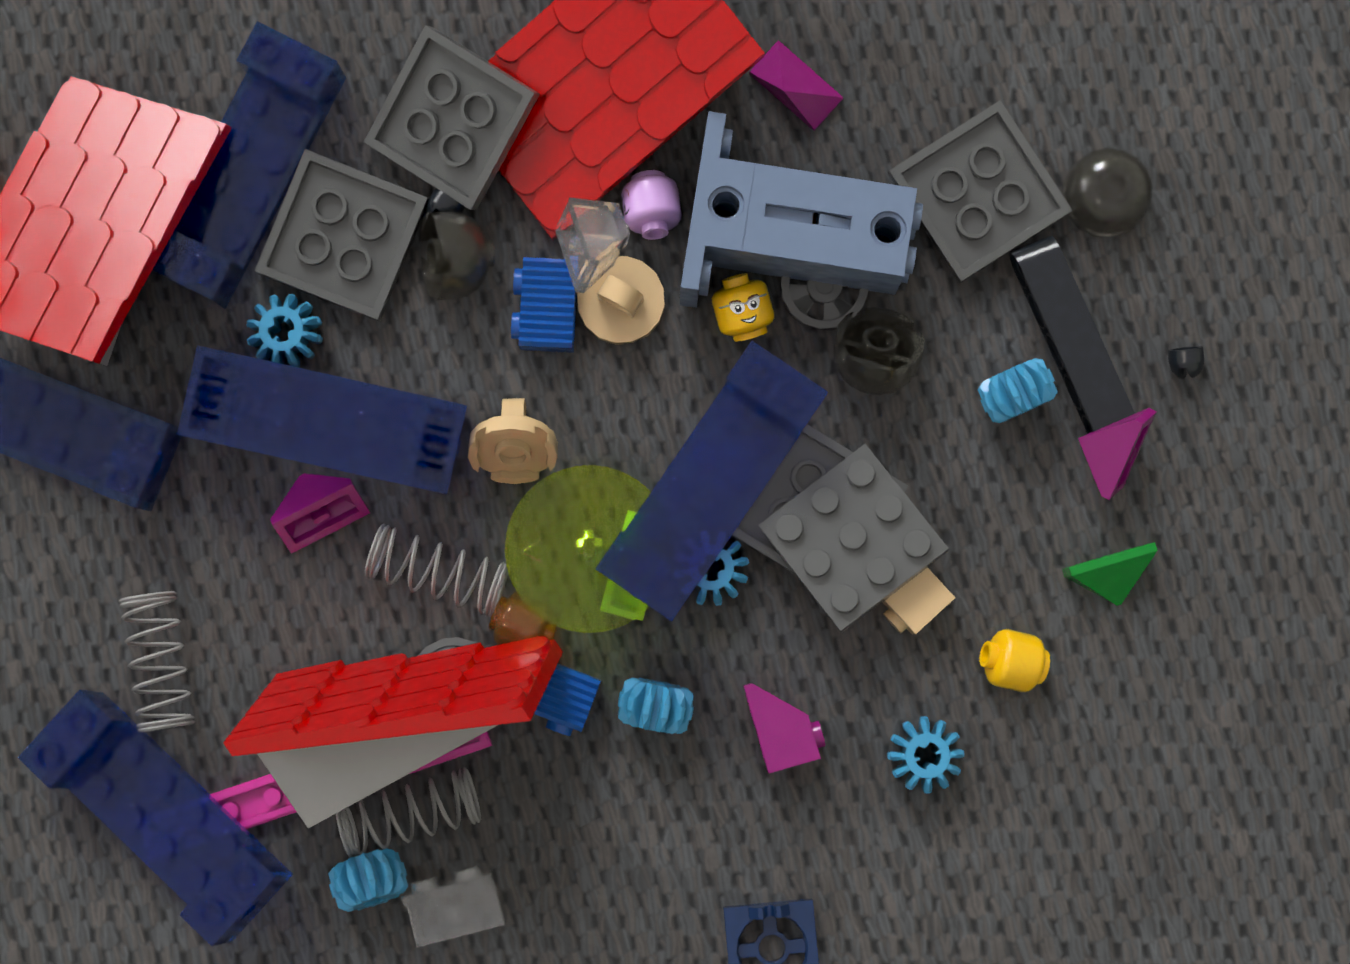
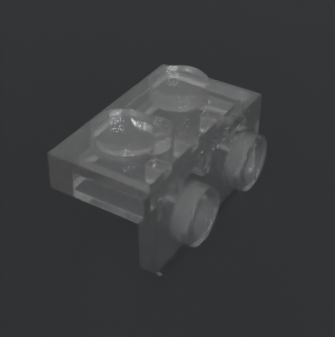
(453, 907)

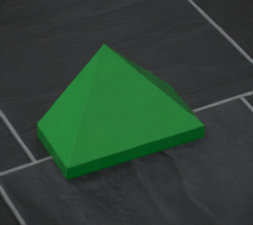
(1112, 574)

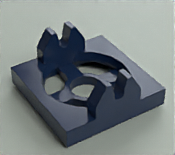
(798, 911)

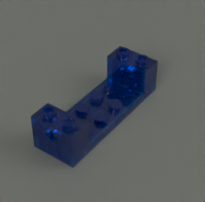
(272, 124)
(322, 420)
(84, 436)
(712, 482)
(158, 814)

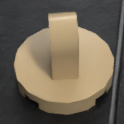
(623, 302)
(512, 445)

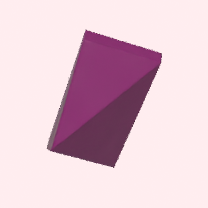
(796, 85)
(1114, 450)
(316, 509)

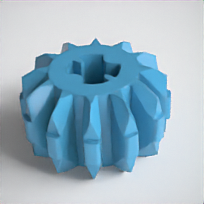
(270, 325)
(1017, 390)
(724, 576)
(655, 705)
(928, 769)
(368, 880)

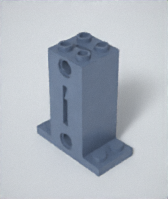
(795, 224)

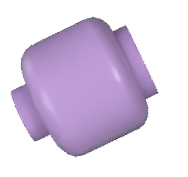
(651, 204)

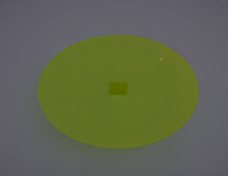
(568, 514)

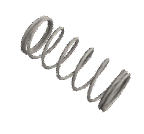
(383, 544)
(150, 601)
(462, 784)

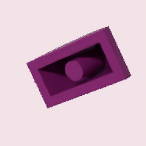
(782, 730)

